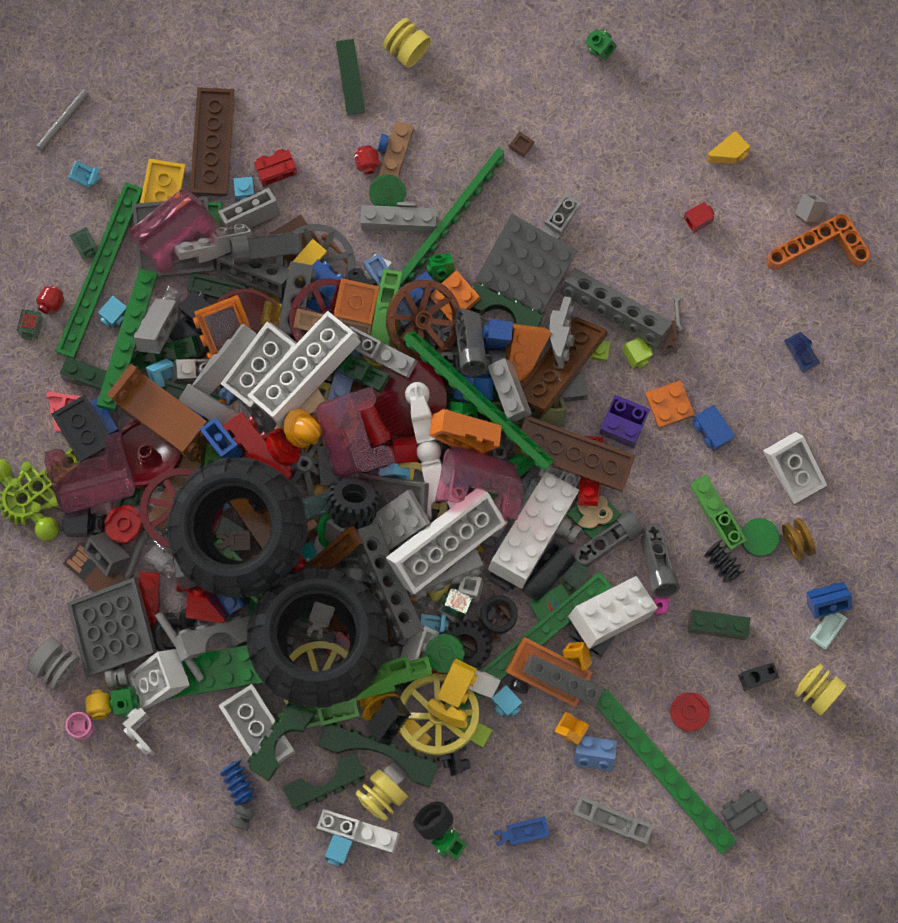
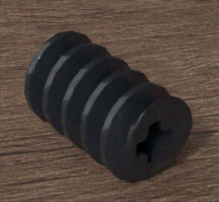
(723, 562)

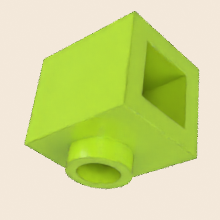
(637, 353)

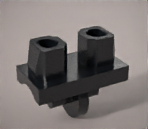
(453, 761)

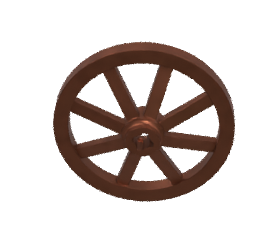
(426, 320)

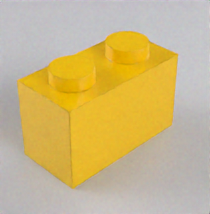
(457, 682)

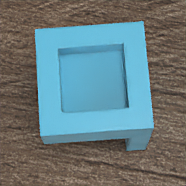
(160, 371)

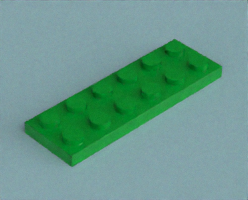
(222, 671)

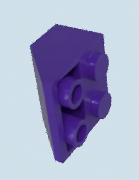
(624, 421)

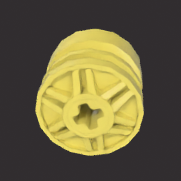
(407, 42)
(820, 689)
(381, 795)

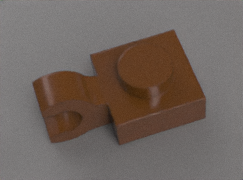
(503, 611)

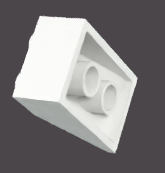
(795, 467)
(158, 678)

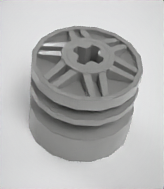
(51, 662)

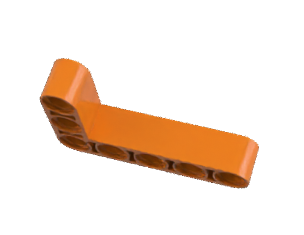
(819, 240)

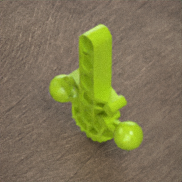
(46, 527)

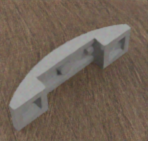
(612, 820)

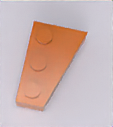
(526, 348)
(465, 431)

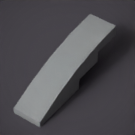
(222, 363)
(206, 405)

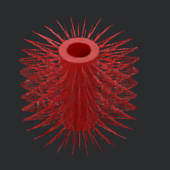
(374, 425)

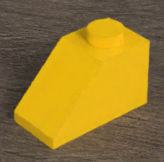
(730, 150)

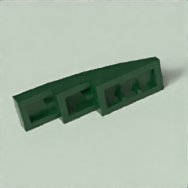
(350, 76)
(172, 351)
(363, 373)

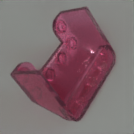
(169, 225)
(346, 435)
(483, 472)
(91, 480)

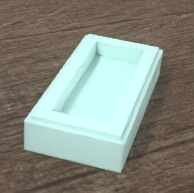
(828, 629)

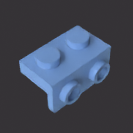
(596, 753)

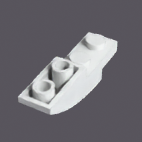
(358, 831)

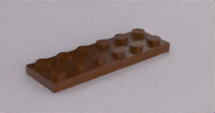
(212, 141)
(548, 380)
(579, 454)

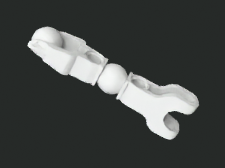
(428, 449)

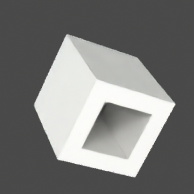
(472, 586)

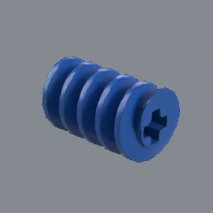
(237, 783)

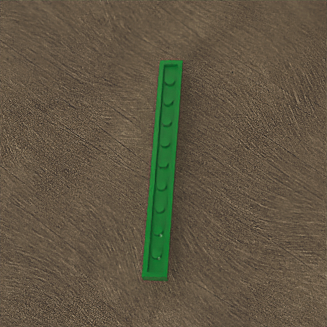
(452, 216)
(99, 271)
(483, 404)
(546, 628)
(665, 772)

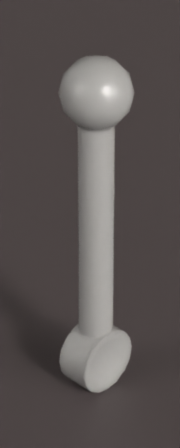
(676, 298)

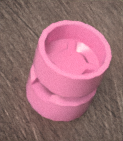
(80, 726)

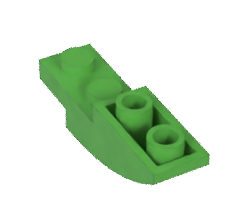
(388, 287)
(717, 513)
(396, 672)

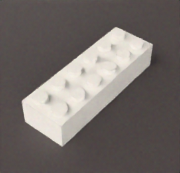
(304, 368)
(533, 530)
(446, 540)

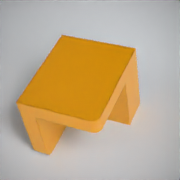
(579, 654)
(571, 728)

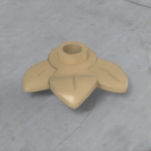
(591, 514)

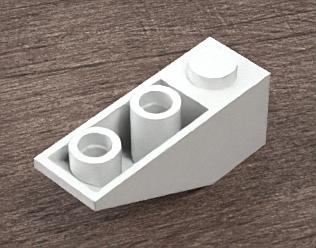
(187, 370)

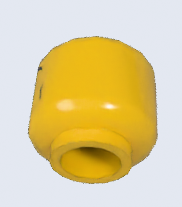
(98, 705)

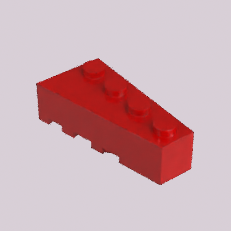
(253, 442)

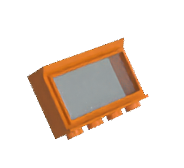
(220, 323)

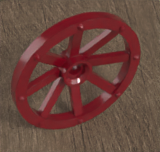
(313, 286)
(146, 499)

